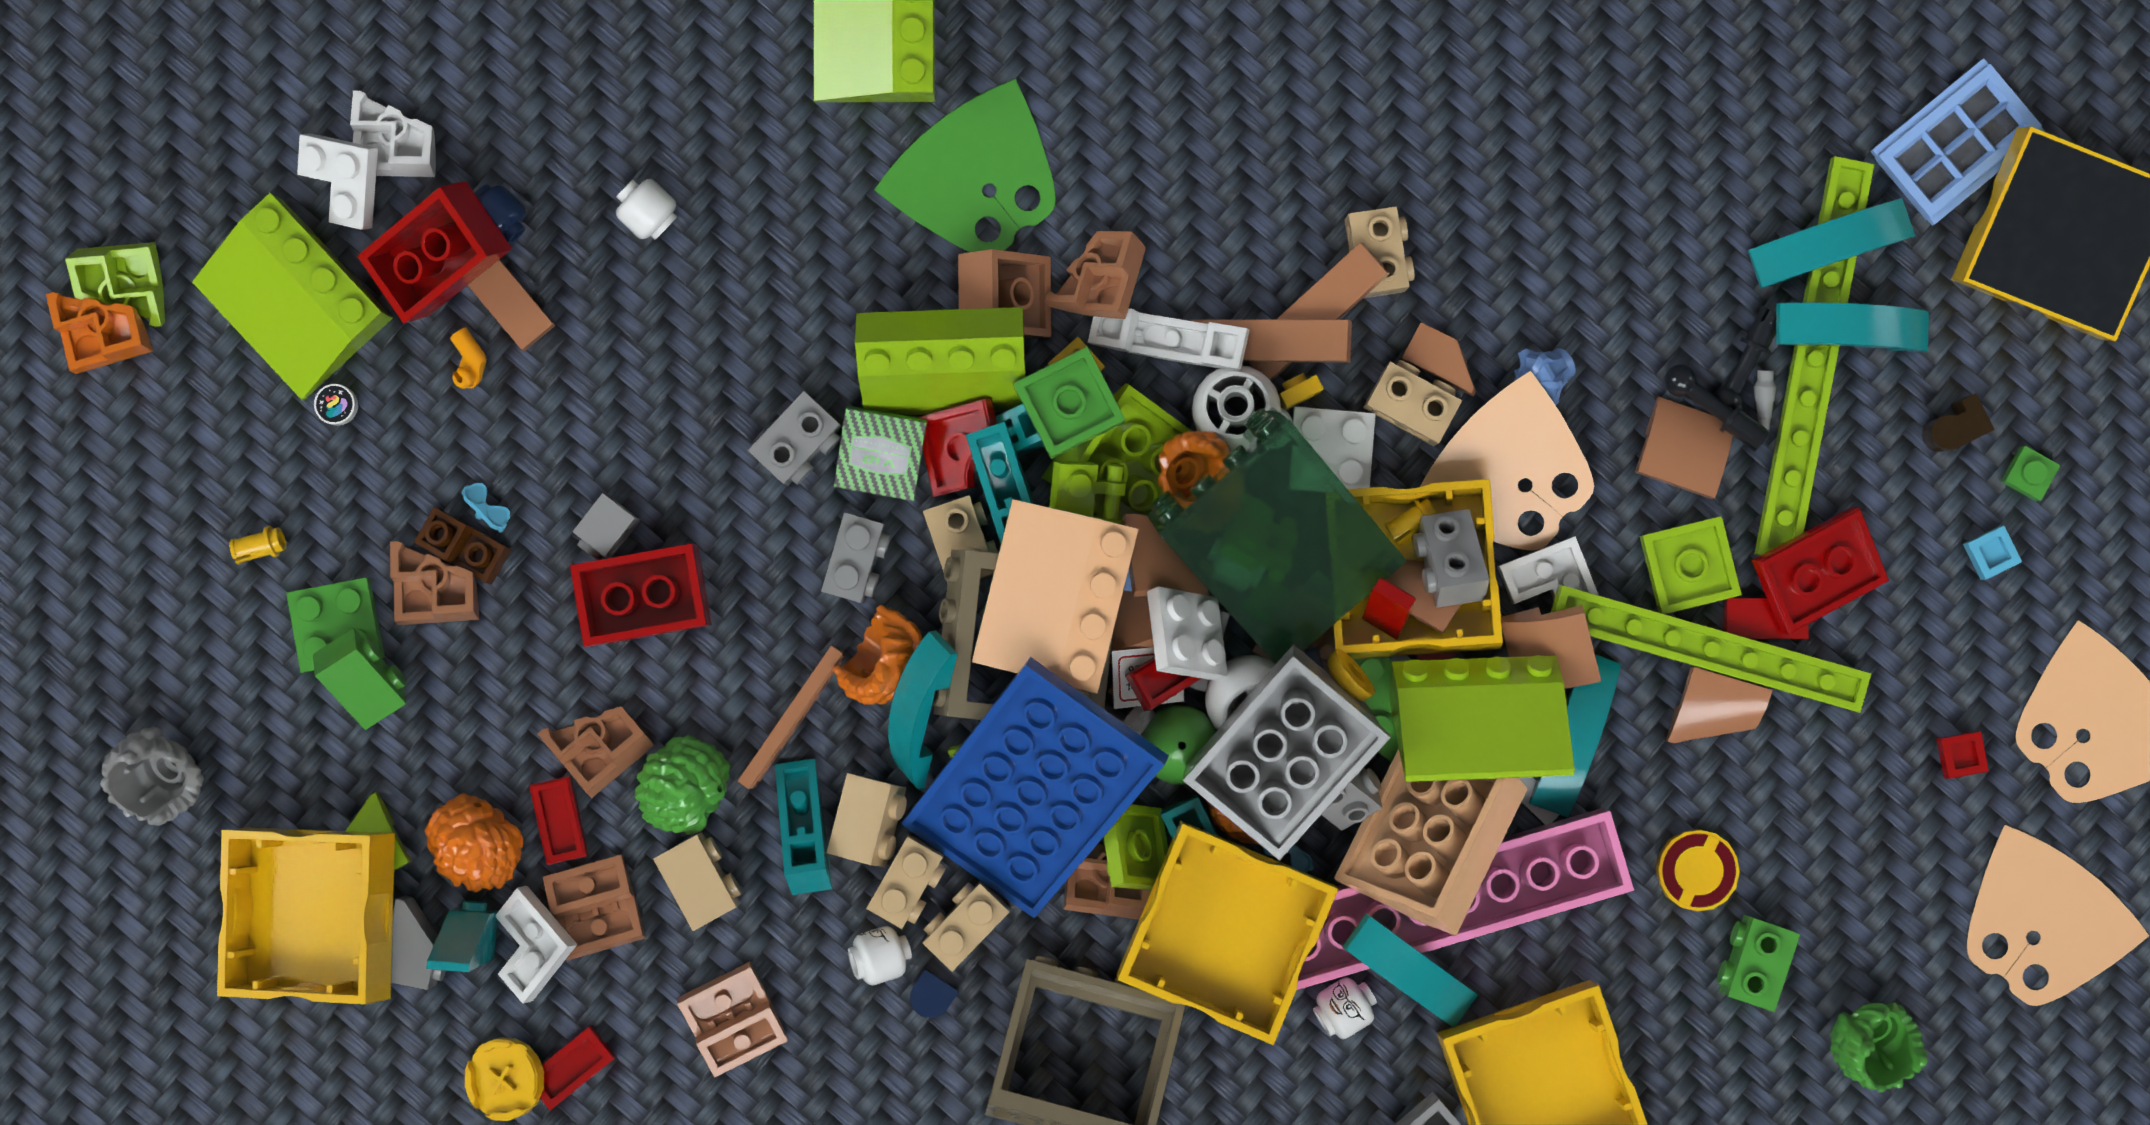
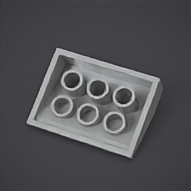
(1285, 753)

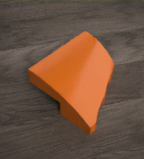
(97, 331)

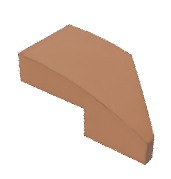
(1440, 357)

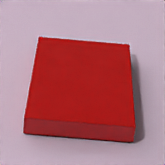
(1820, 570)

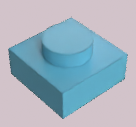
(1992, 552)

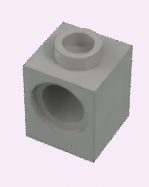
(605, 527)

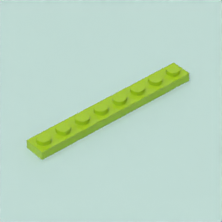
(1718, 650)

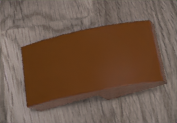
(462, 545)

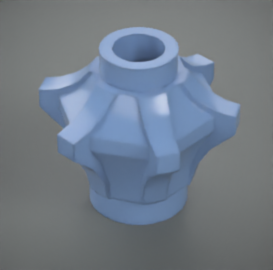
(1549, 368)

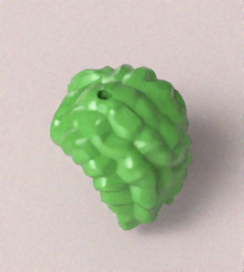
(682, 785)
(1878, 1046)

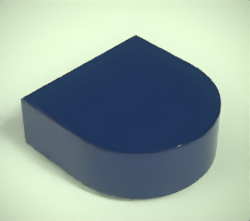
(932, 995)

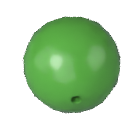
(1175, 725)

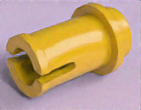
(1408, 523)
(258, 545)

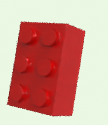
(434, 251)
(640, 595)

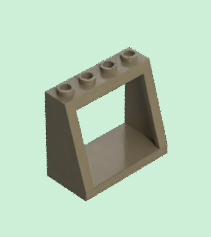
(958, 619)
(1083, 985)

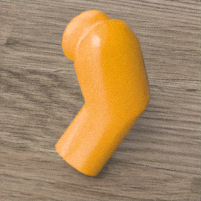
(472, 362)

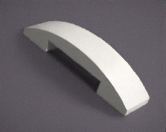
(1172, 339)

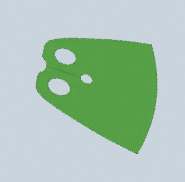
(974, 145)

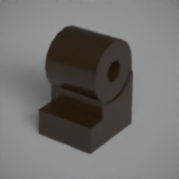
(1958, 429)

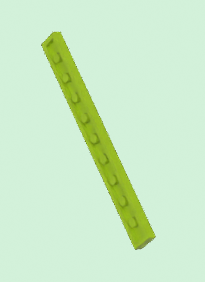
(1810, 374)

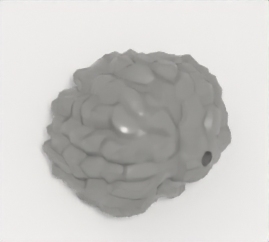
(151, 777)

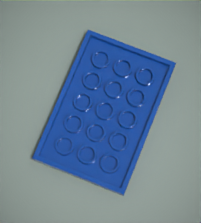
(1034, 788)

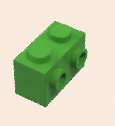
(360, 678)
(1757, 962)

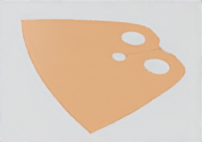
(1511, 440)
(2098, 691)
(2047, 892)

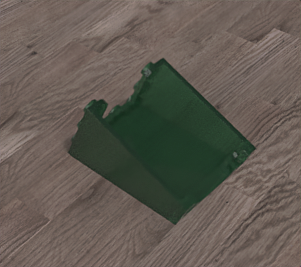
(1277, 537)

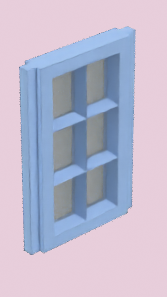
(1954, 141)

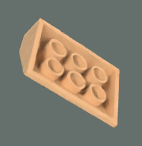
(1055, 593)
(1430, 844)

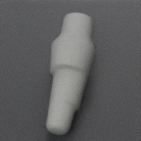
(1765, 396)

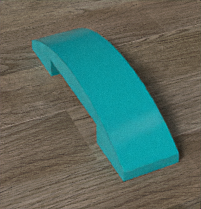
(1831, 242)
(1852, 326)
(926, 671)
(1587, 716)
(1409, 970)

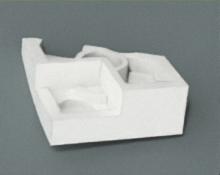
(403, 143)

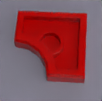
(947, 448)

